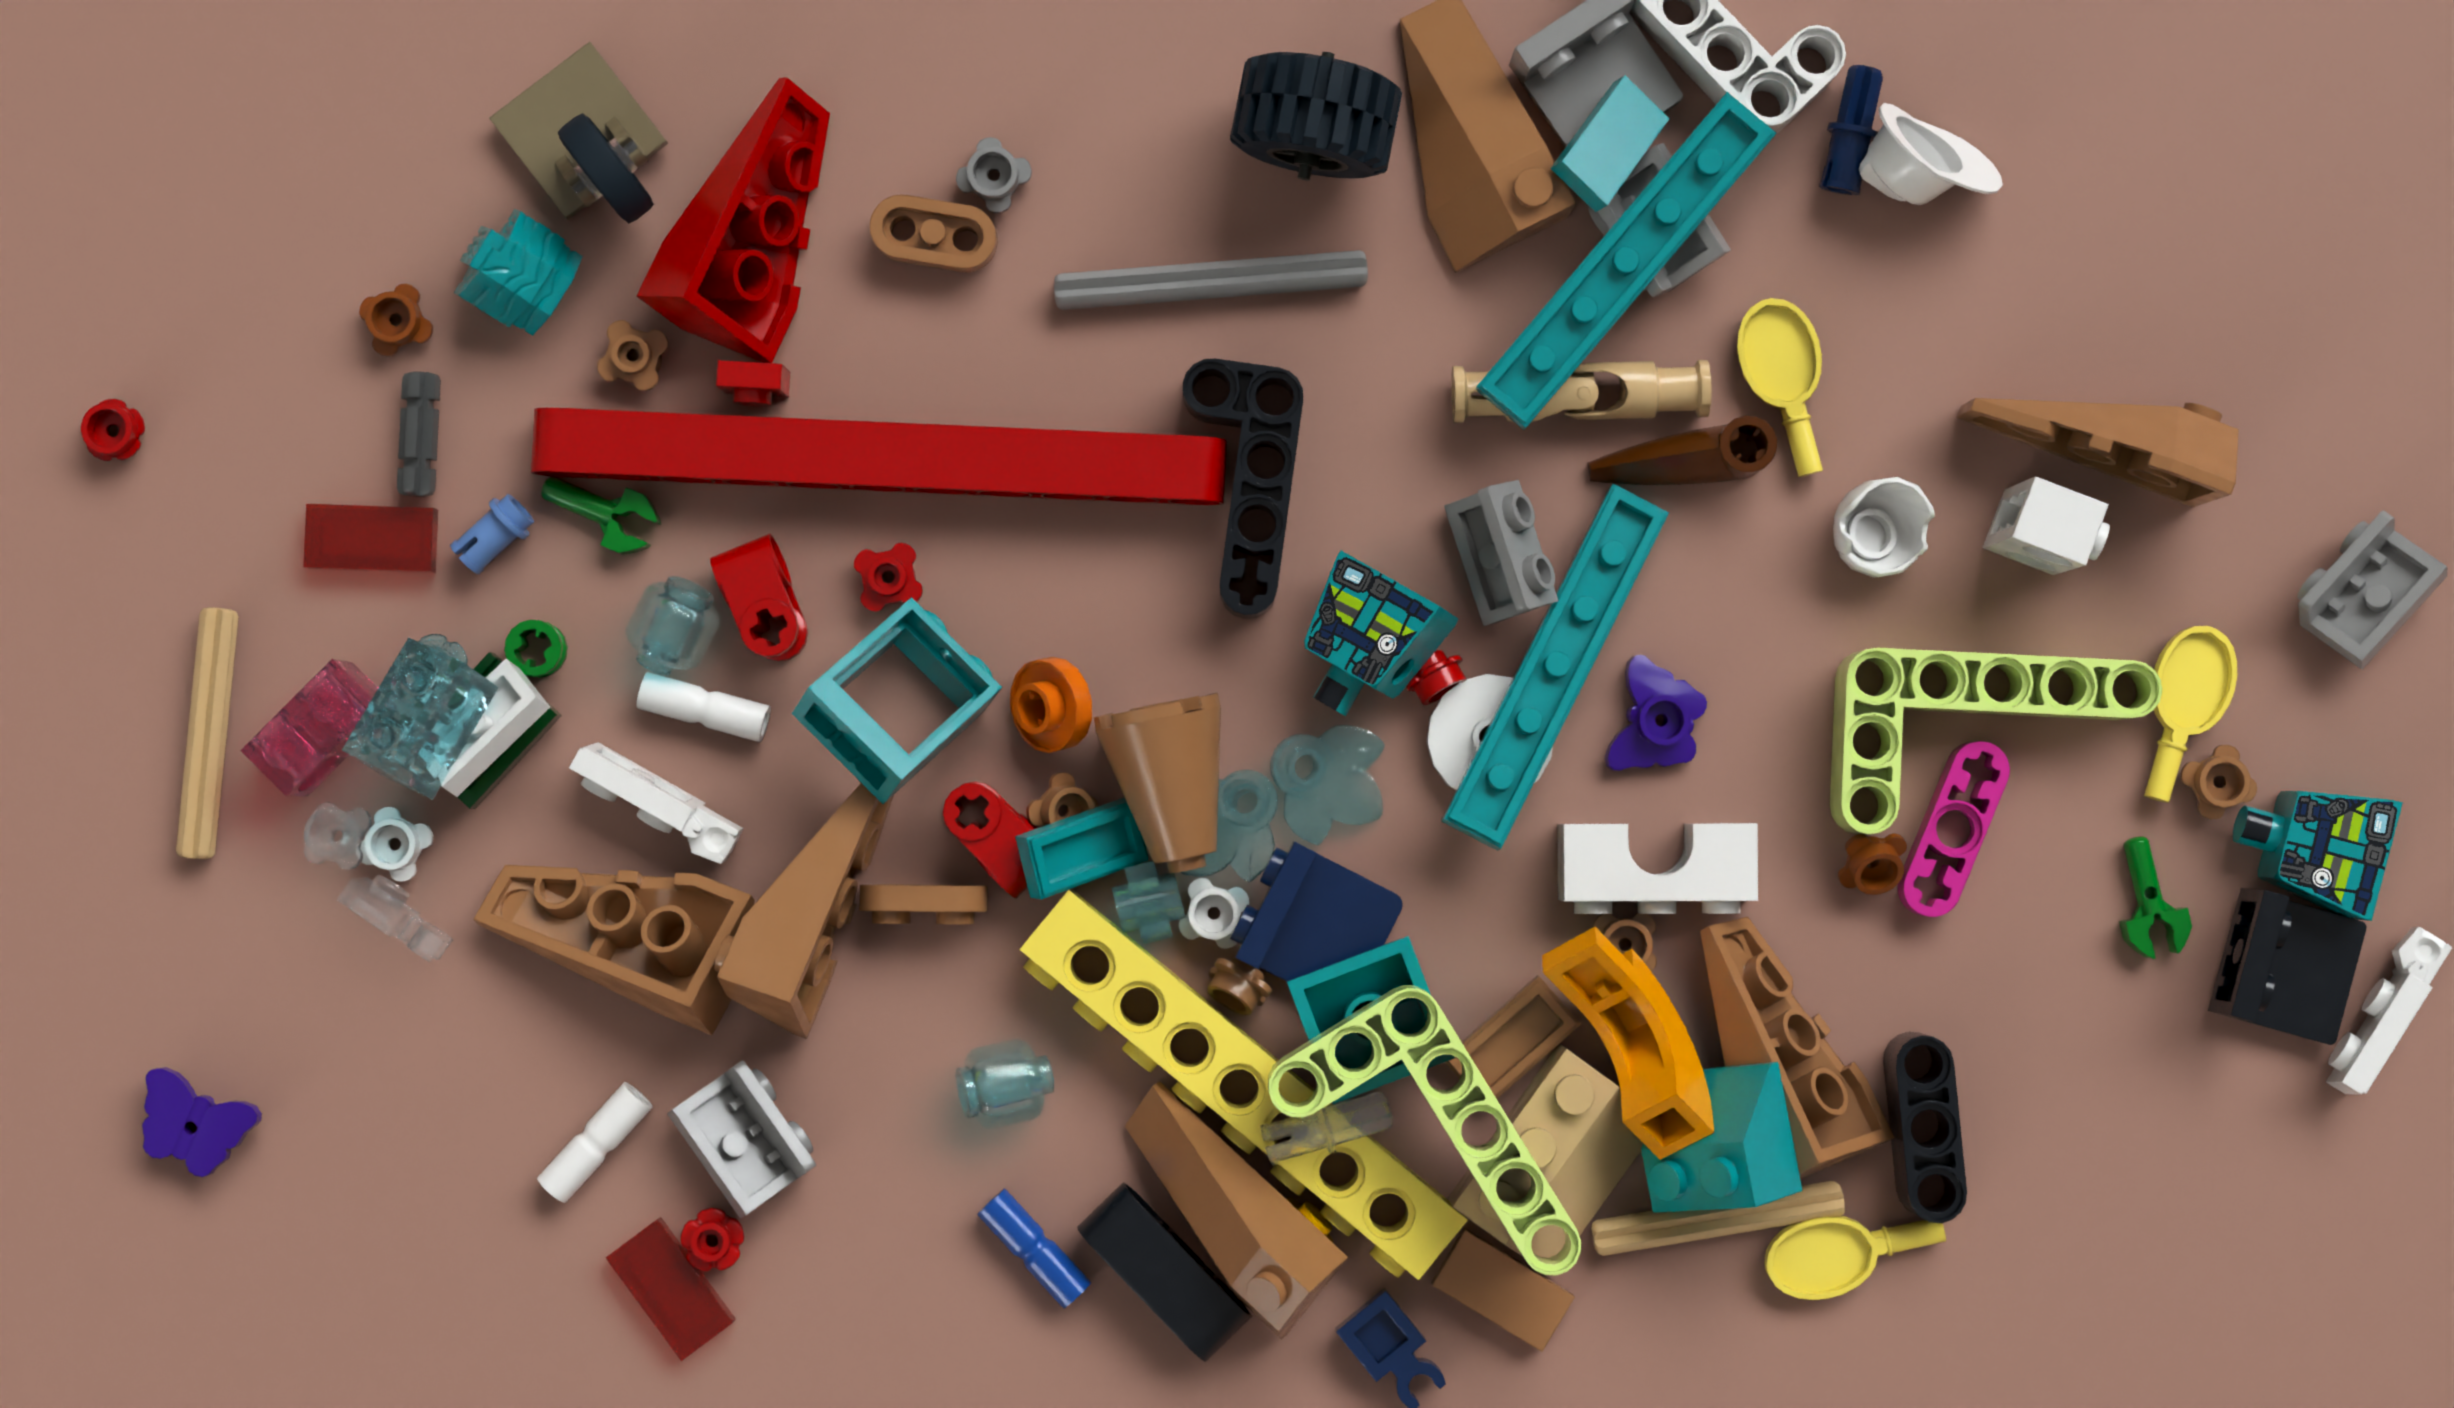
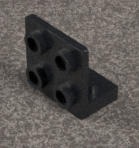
(2287, 966)

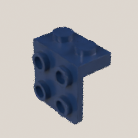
(1313, 915)

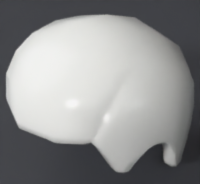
(1882, 526)

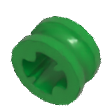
(554, 655)

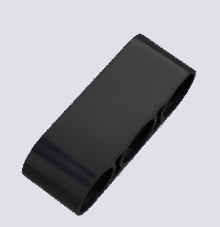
(1941, 1153)
(1164, 1272)

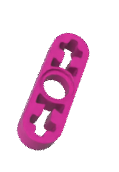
(1958, 779)

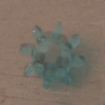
(1148, 902)

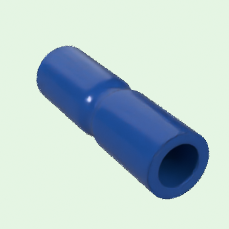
(1040, 1255)

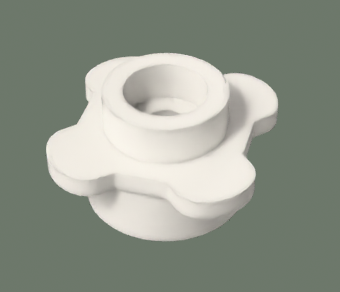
(413, 840)
(1205, 896)

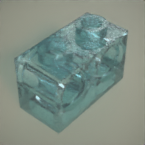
(420, 718)

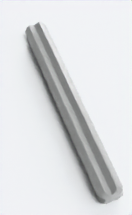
(1210, 280)

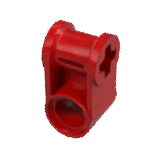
(758, 588)
(996, 841)

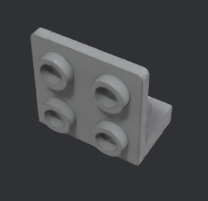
(1580, 57)

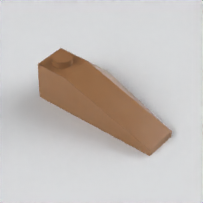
(1475, 141)
(2155, 447)
(625, 932)
(785, 942)
(1762, 1022)
(1249, 1230)

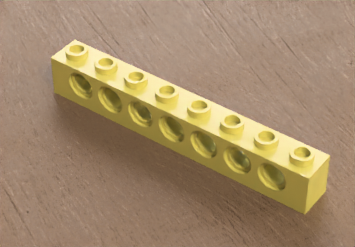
(1074, 924)

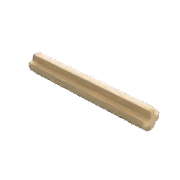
(207, 733)
(1667, 1228)

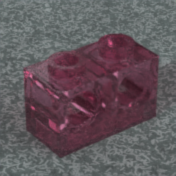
(309, 732)

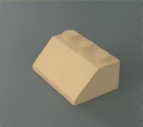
(1578, 1141)

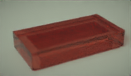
(370, 538)
(670, 1289)

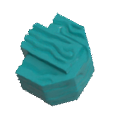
(518, 272)

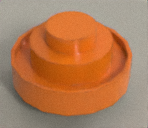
(1051, 704)

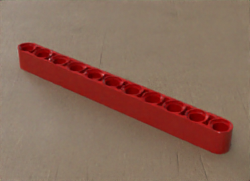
(879, 456)

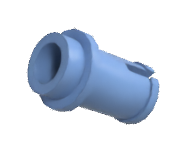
(493, 533)

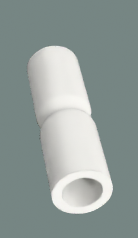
(695, 704)
(590, 1147)

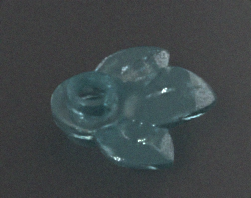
(1337, 784)
(1242, 838)

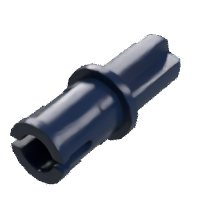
(1852, 130)

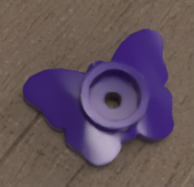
(1643, 741)
(175, 1105)

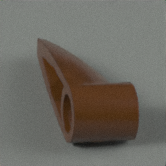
(1689, 456)

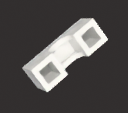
(1714, 868)

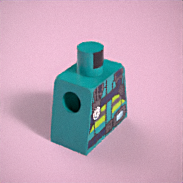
(1371, 633)
(2323, 847)

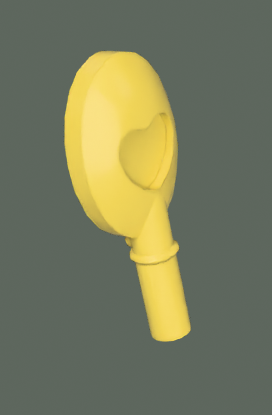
(1783, 367)
(2197, 688)
(1837, 1253)

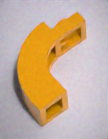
(1652, 1053)

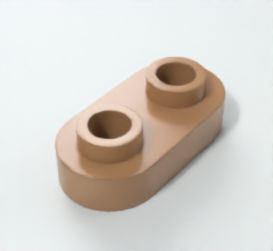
(935, 233)
(896, 901)

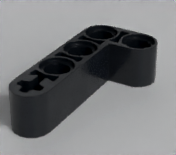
(1250, 491)

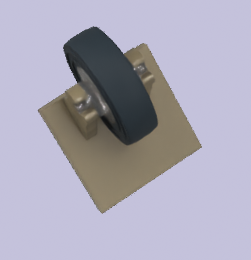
(583, 136)

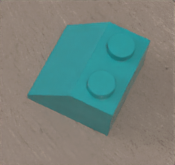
(1350, 984)
(1746, 1157)

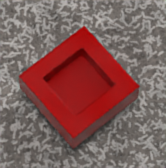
(753, 382)

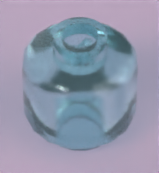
(672, 625)
(1003, 1083)

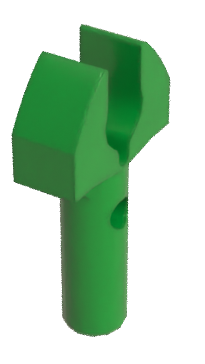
(603, 511)
(2151, 904)

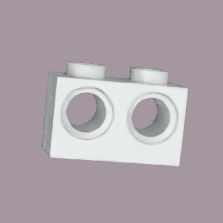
(2048, 526)

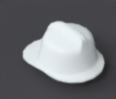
(1922, 161)

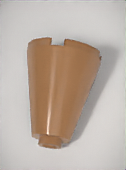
(1169, 775)

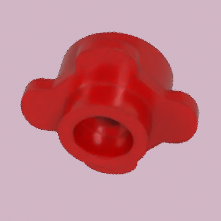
(874, 565)

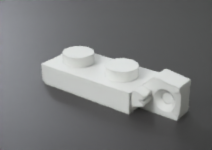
(659, 801)
(2390, 1011)

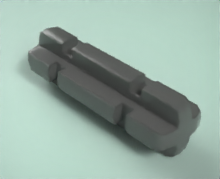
(418, 434)

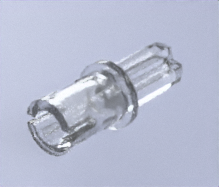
(1328, 1127)

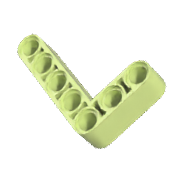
(1963, 694)
(1450, 1106)

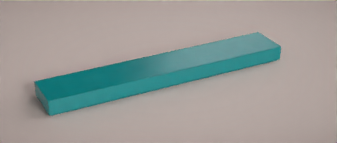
(1625, 261)
(1554, 667)

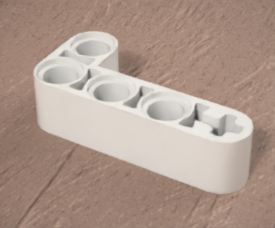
(1755, 66)

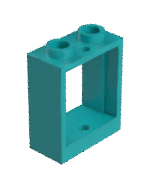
(857, 737)

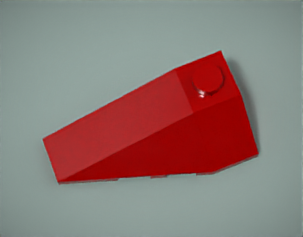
(737, 244)

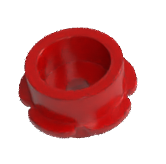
(96, 427)
(1436, 677)
(729, 1235)

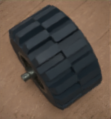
(1316, 115)

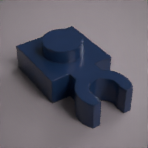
(1385, 1342)

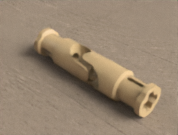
(1642, 394)

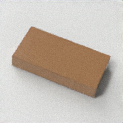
(1518, 1036)
(1502, 1289)

